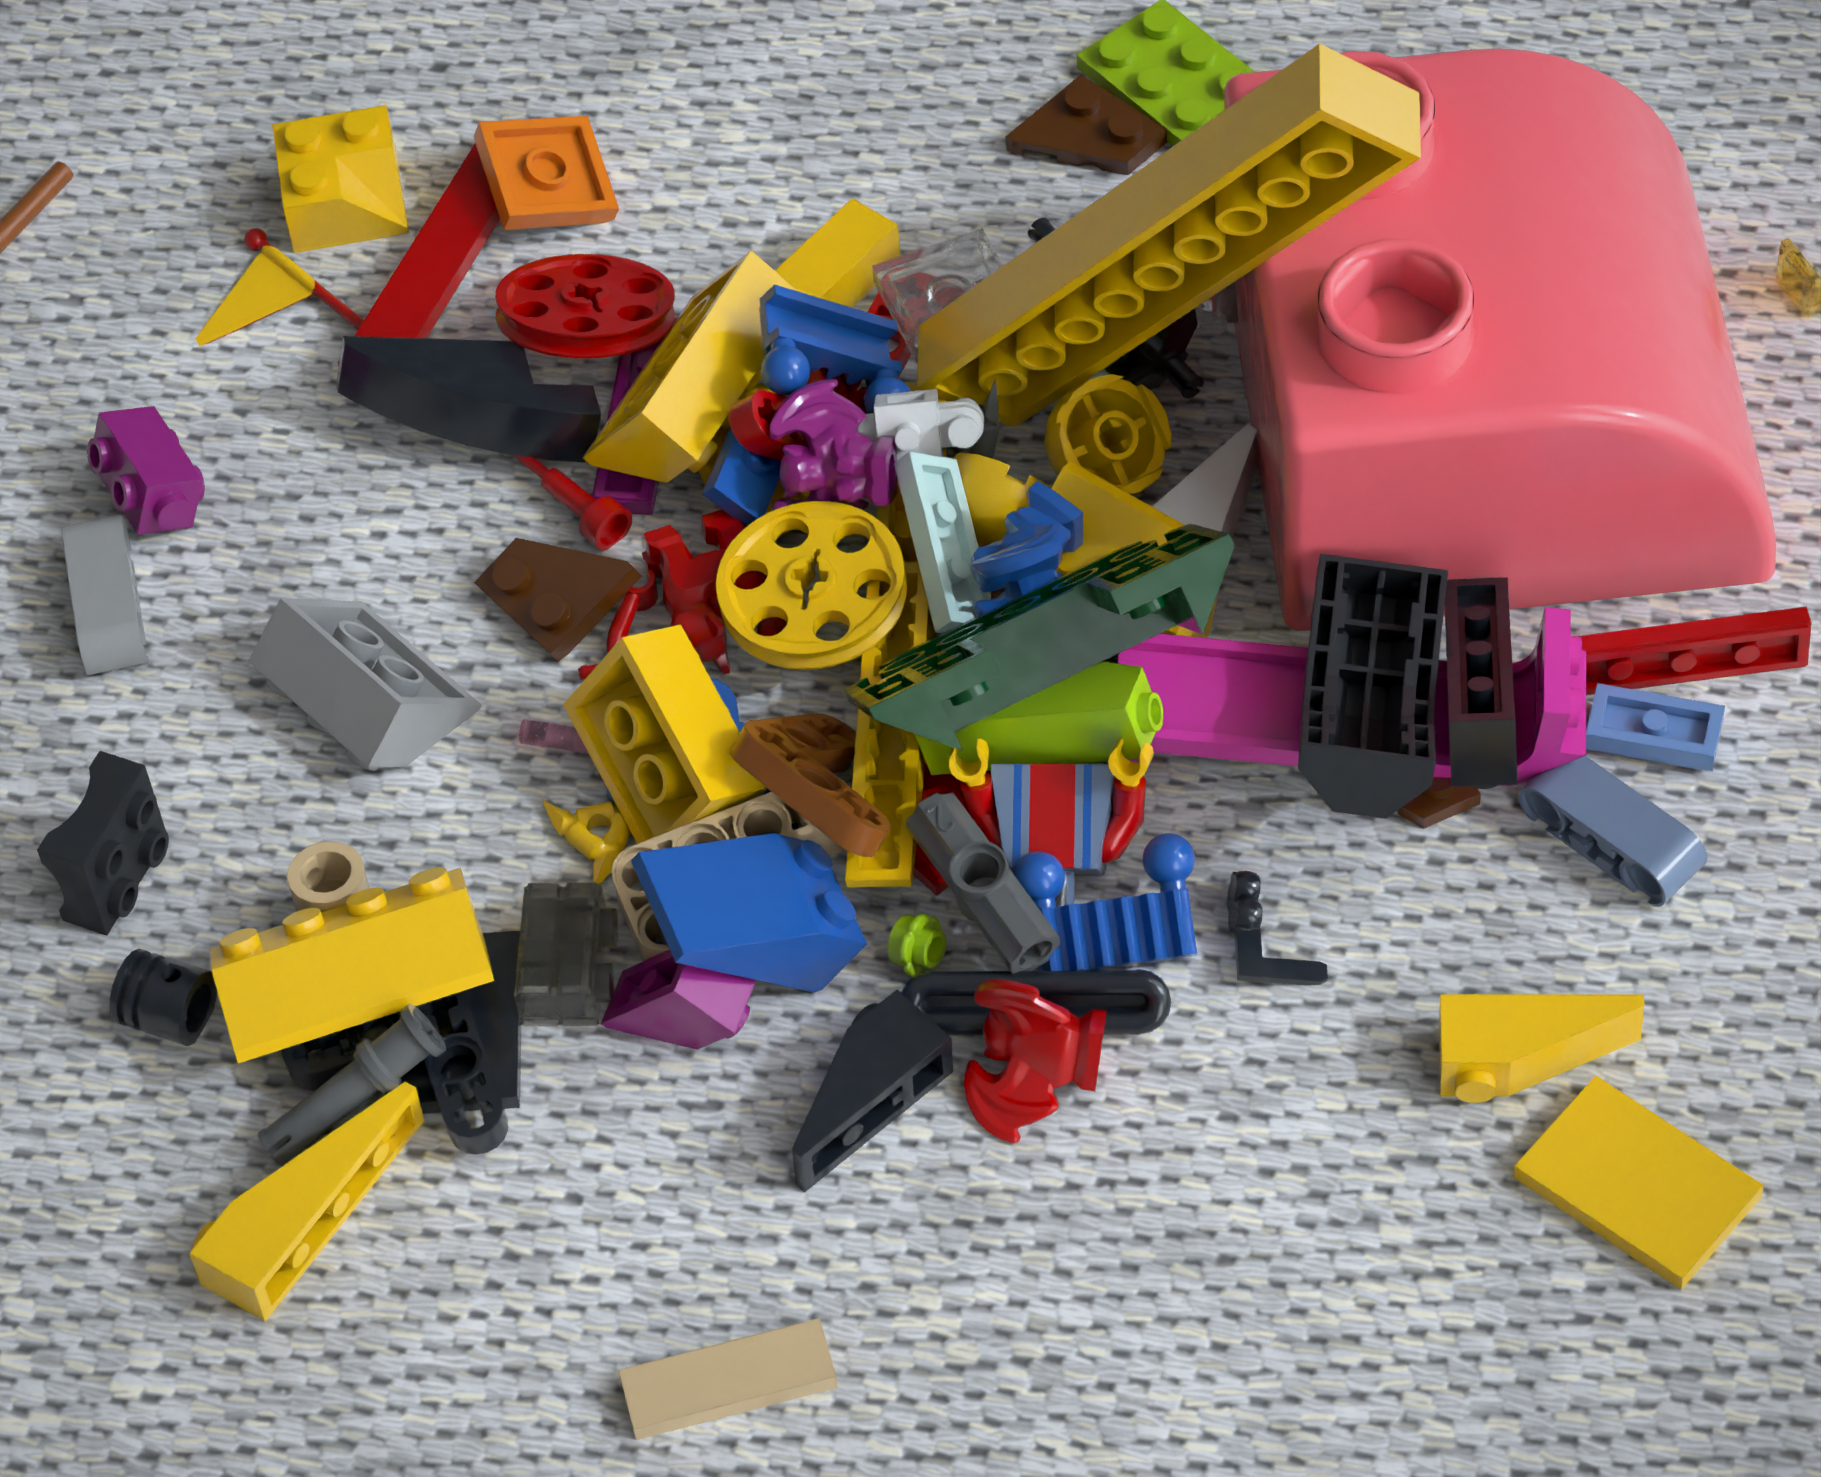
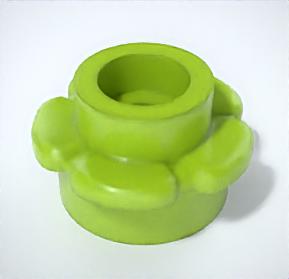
(916, 943)

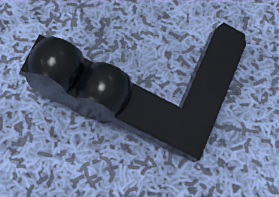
(1245, 923)

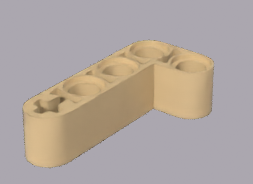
(747, 819)

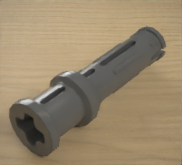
(376, 1067)

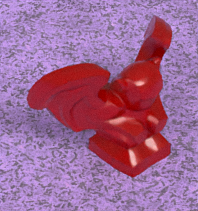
(1042, 1051)

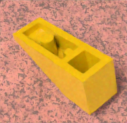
(1518, 1040)

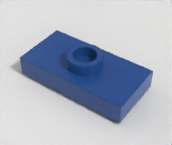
(742, 481)

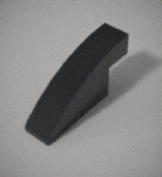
(469, 395)

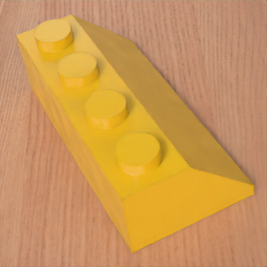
(691, 379)
(349, 963)

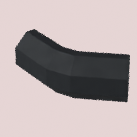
(1371, 684)

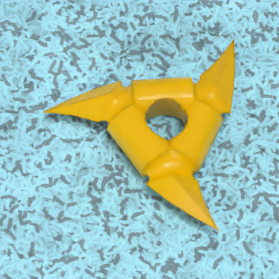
(577, 832)

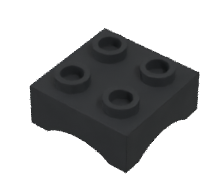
(106, 844)

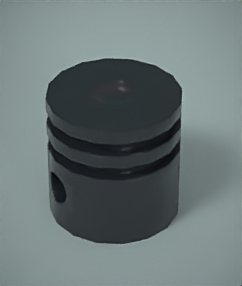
(160, 995)

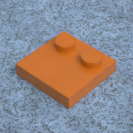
(545, 172)

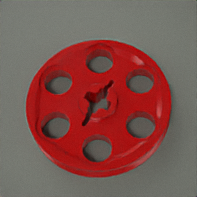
(585, 306)

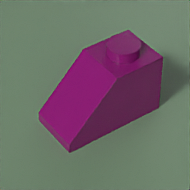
(678, 1002)

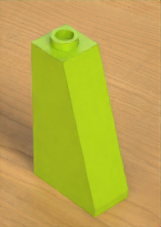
(1064, 723)

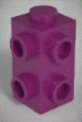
(145, 470)

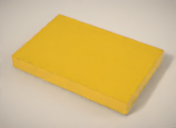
(1638, 1182)

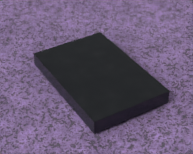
(498, 1027)

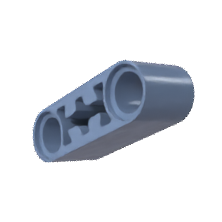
(1614, 828)

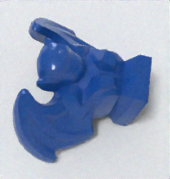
(1030, 547)

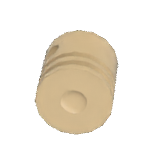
(325, 876)

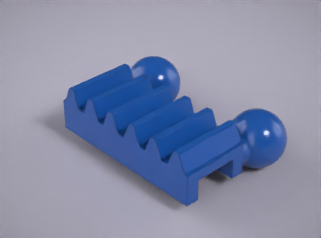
(814, 333)
(1122, 928)

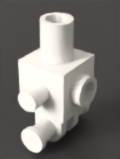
(923, 422)

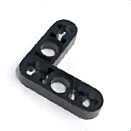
(448, 1091)

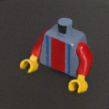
(1068, 810)

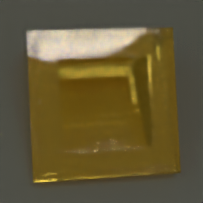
(1799, 279)

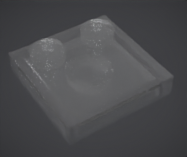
(932, 278)

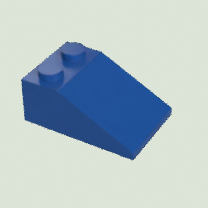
(753, 909)

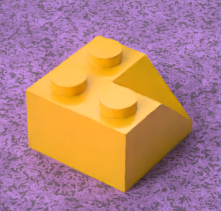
(340, 179)

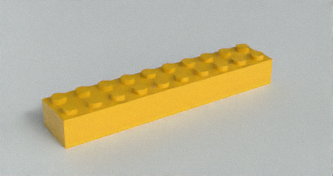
(1173, 234)

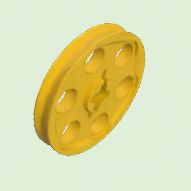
(831, 598)

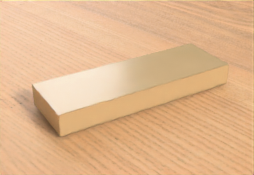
(728, 1378)

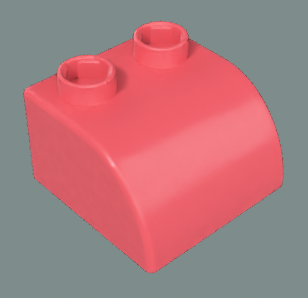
(1506, 354)

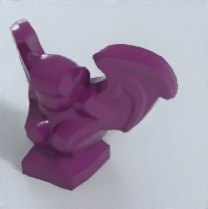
(839, 460)

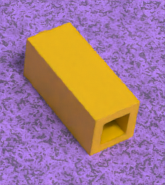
(841, 254)

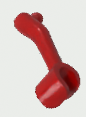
(634, 600)

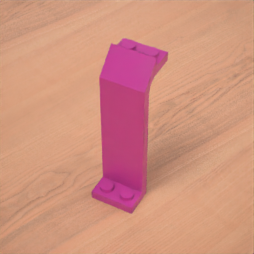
(1248, 699)

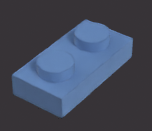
(1654, 727)

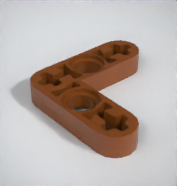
(798, 764)

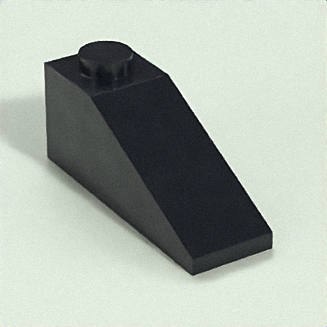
(878, 1072)

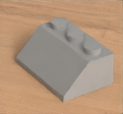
(359, 680)

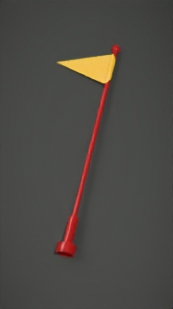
(278, 282)

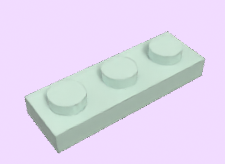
(941, 536)

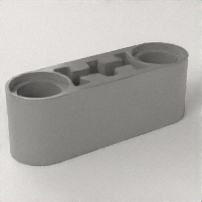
(104, 594)

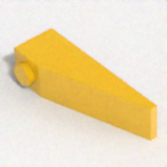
(287, 1218)

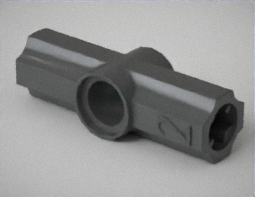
(999, 909)

